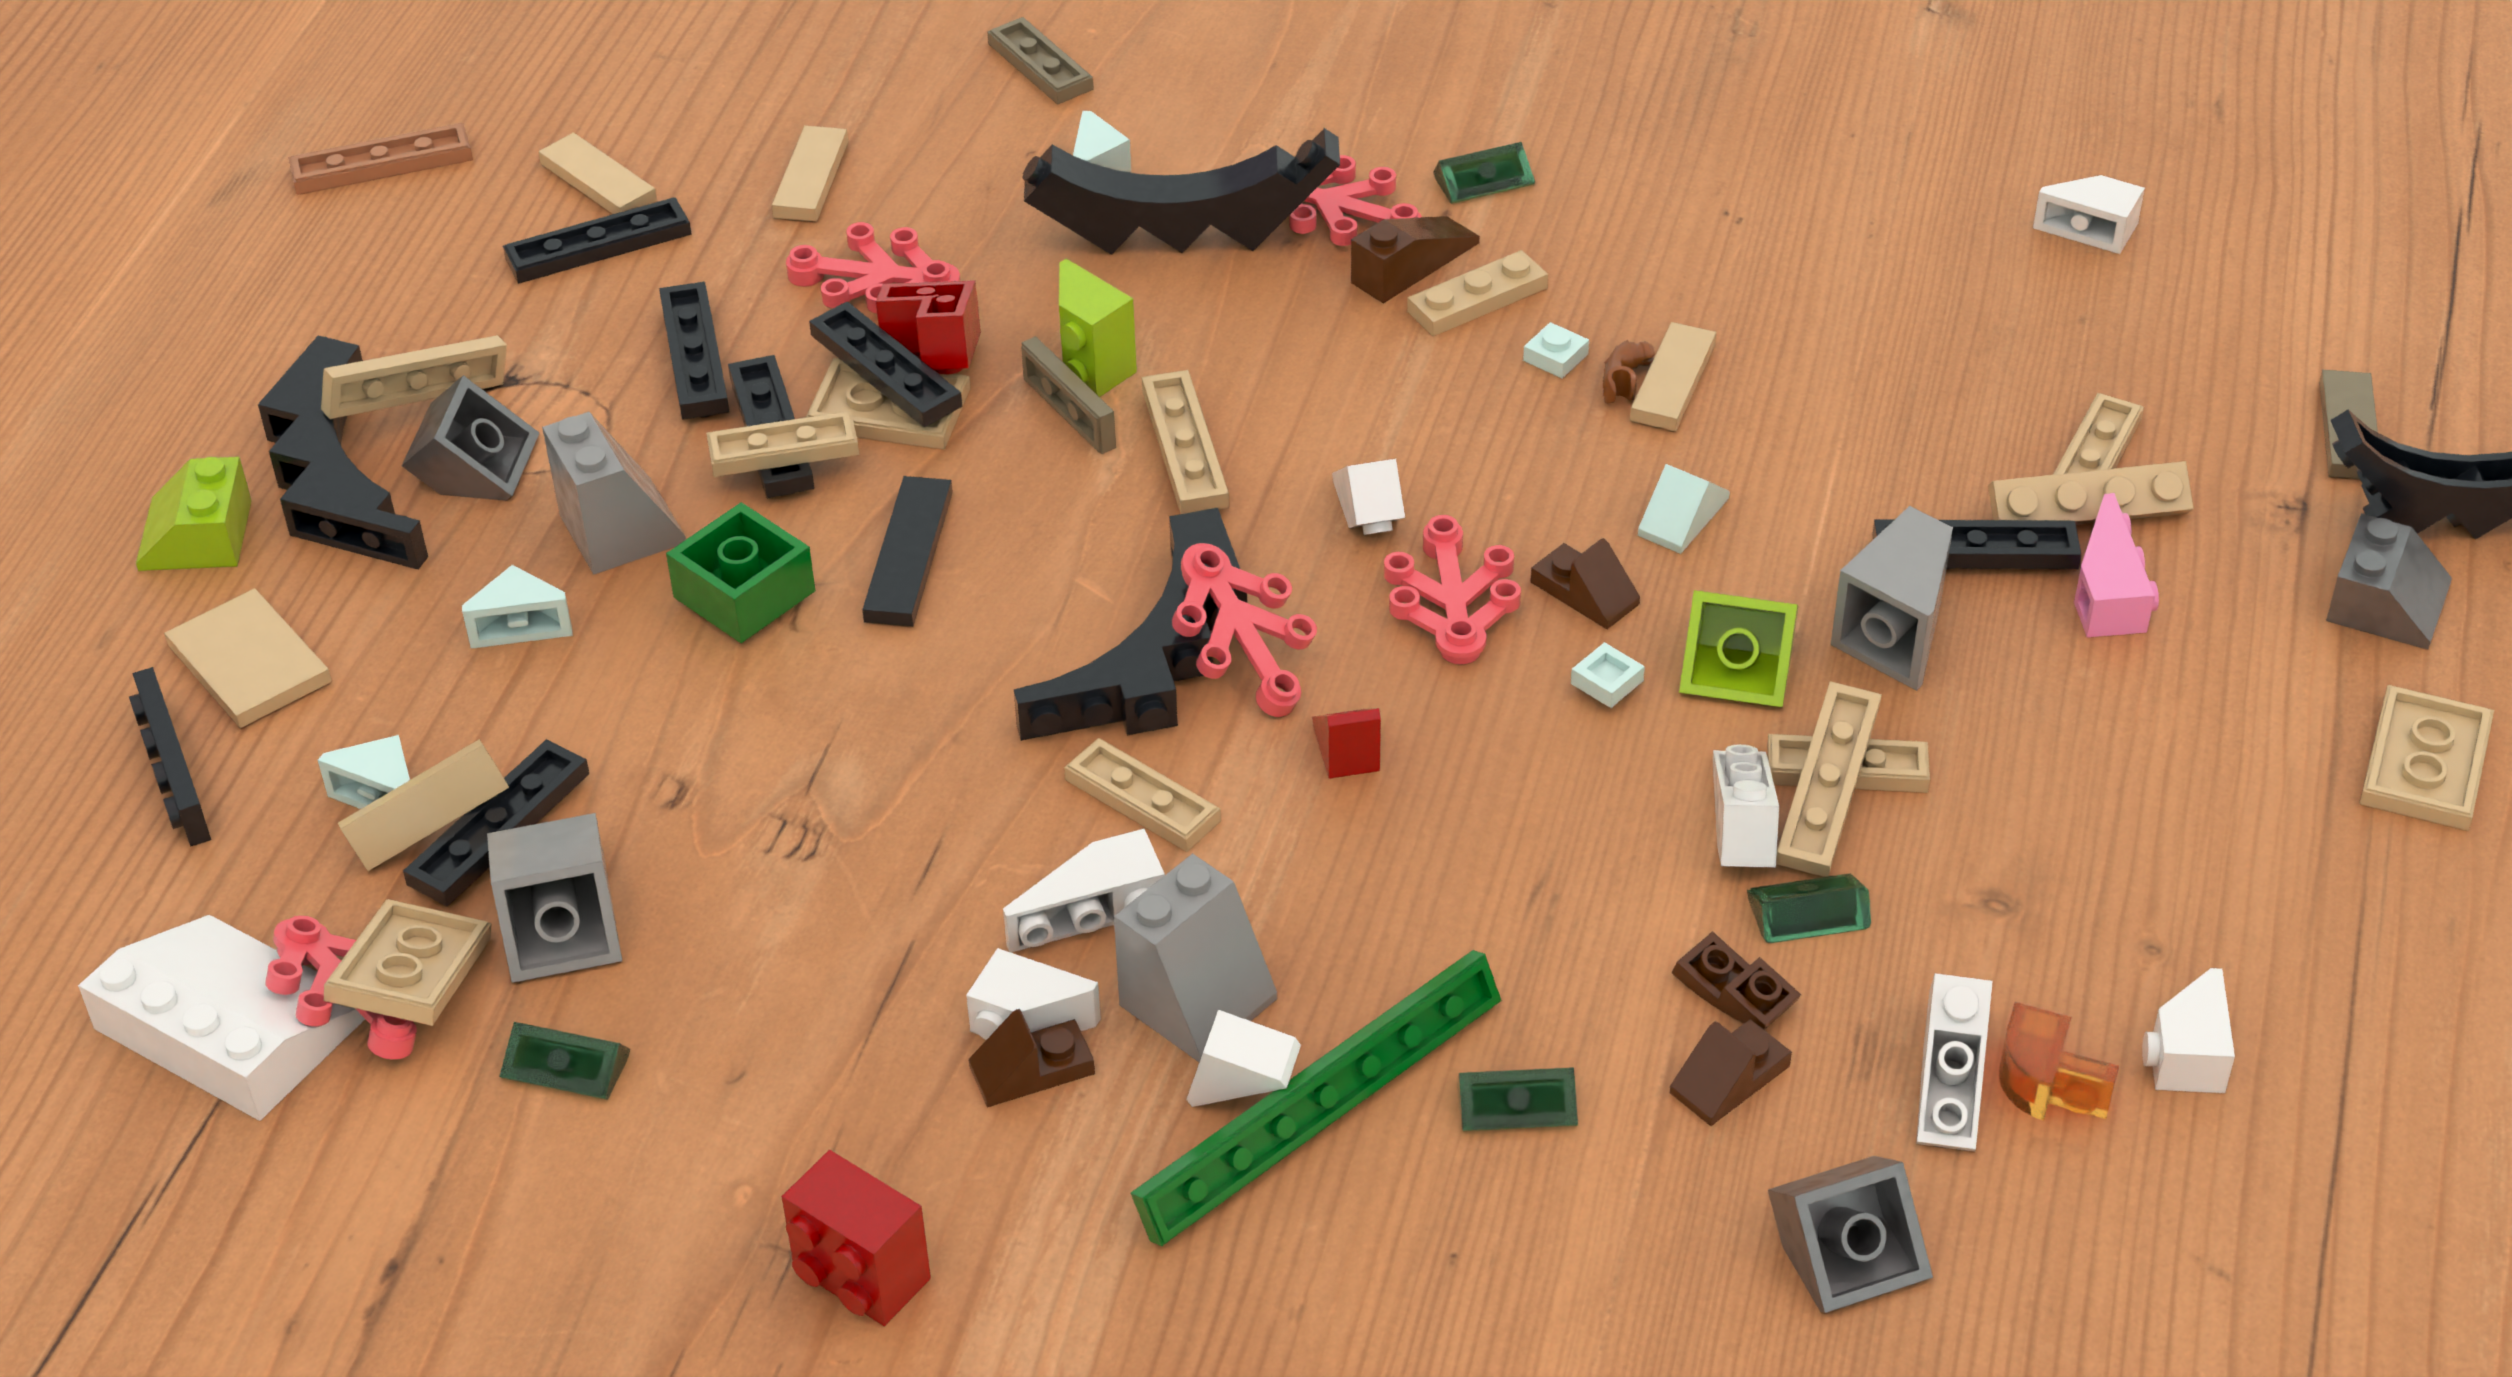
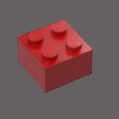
(856, 1238)

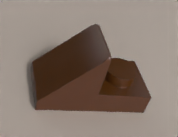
(1588, 582)
(1026, 1062)
(1728, 1069)

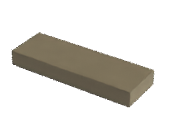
(1040, 60)
(2340, 393)
(1068, 395)

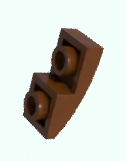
(1733, 985)

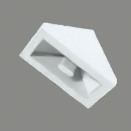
(1242, 1061)

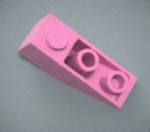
(2112, 581)

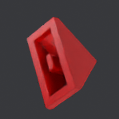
(1349, 741)

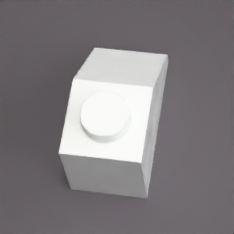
(2090, 211)
(1370, 495)
(1040, 991)
(2192, 1039)

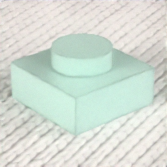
(1556, 350)
(1607, 675)

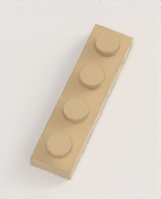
(411, 376)
(1185, 442)
(2078, 496)
(1828, 779)

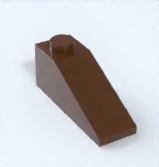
(1405, 251)

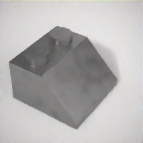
(470, 445)
(2389, 584)
(1852, 1232)

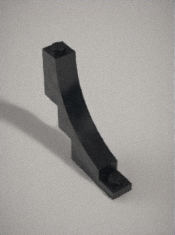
(1238, 199)
(325, 491)

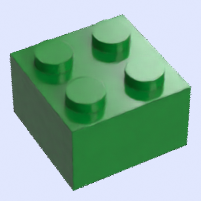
(741, 572)

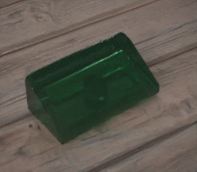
(1484, 172)
(1810, 907)
(563, 1060)
(1517, 1099)

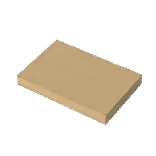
(876, 415)
(248, 657)
(2427, 757)
(408, 962)

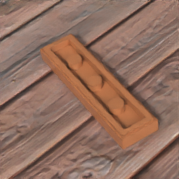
(380, 158)

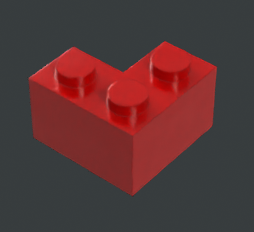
(933, 321)

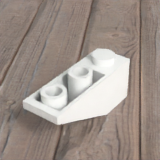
(1745, 807)
(1083, 891)
(1953, 1062)

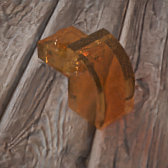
(2040, 1072)

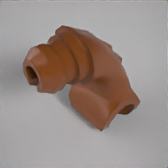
(1618, 373)

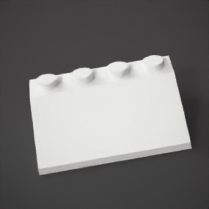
(204, 1013)

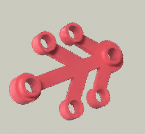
(1344, 199)
(808, 267)
(1242, 620)
(1457, 637)
(308, 942)

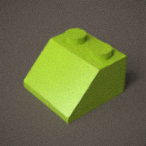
(1095, 329)
(197, 517)
(1738, 648)

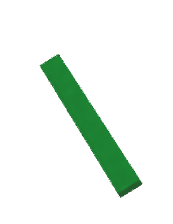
(1315, 1098)

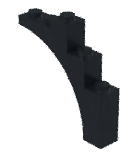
(2425, 486)
(1139, 674)

